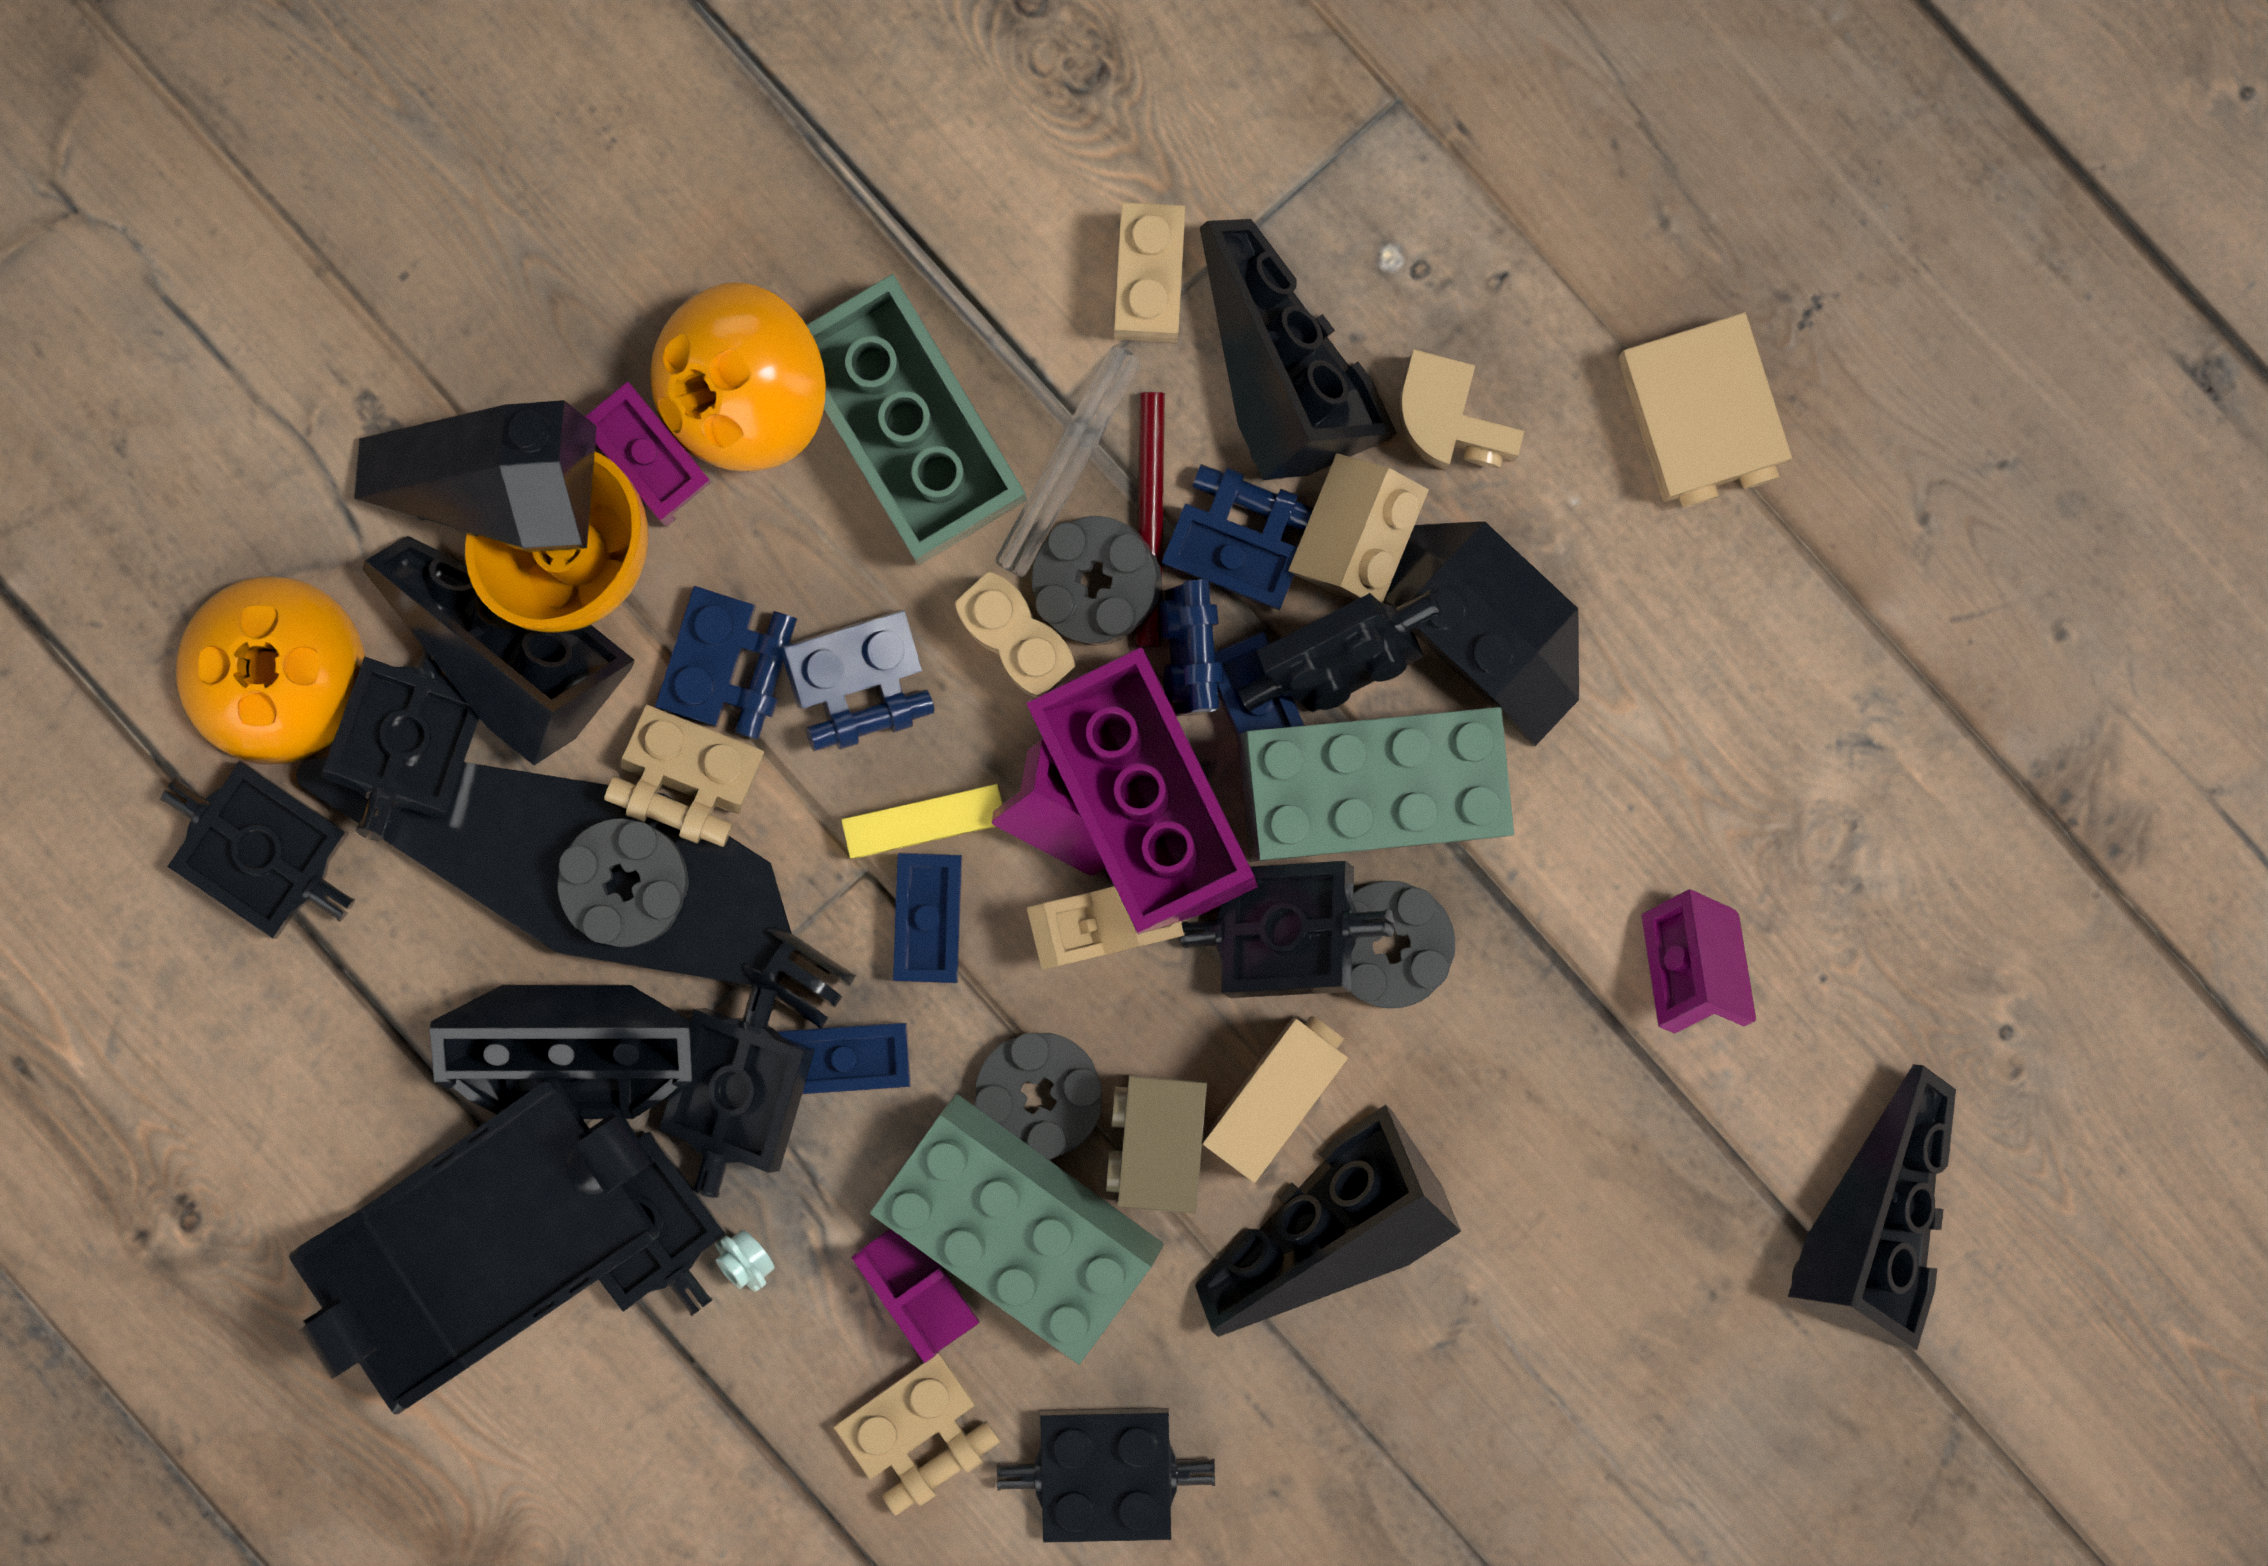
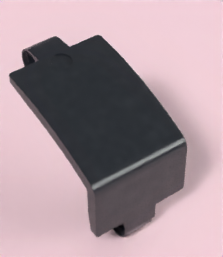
(475, 1246)

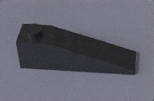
(1284, 374)
(489, 473)
(519, 681)
(1349, 1222)
(1872, 1239)

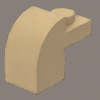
(1434, 419)
(1088, 928)

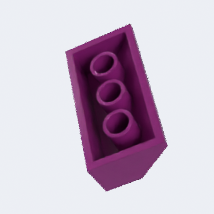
(1142, 793)

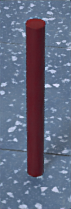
(1151, 495)

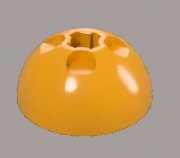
(738, 378)
(546, 590)
(292, 695)

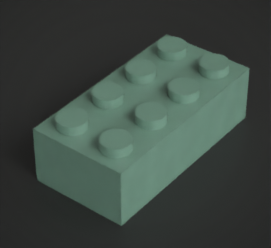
(910, 422)
(1375, 784)
(1017, 1229)

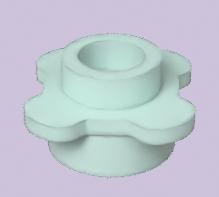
(743, 1261)

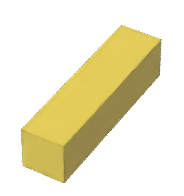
(921, 821)

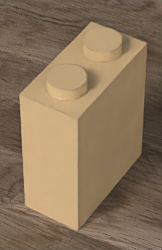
(1705, 410)
(1276, 1096)

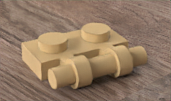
(690, 761)
(905, 1417)

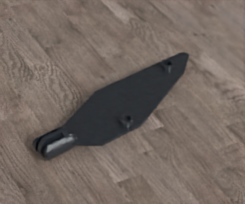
(506, 850)

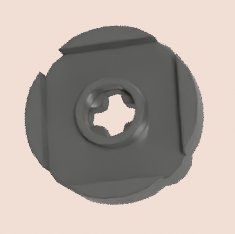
(1074, 550)
(656, 898)
(1422, 964)
(1031, 1060)

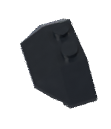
(1499, 622)
(598, 1041)

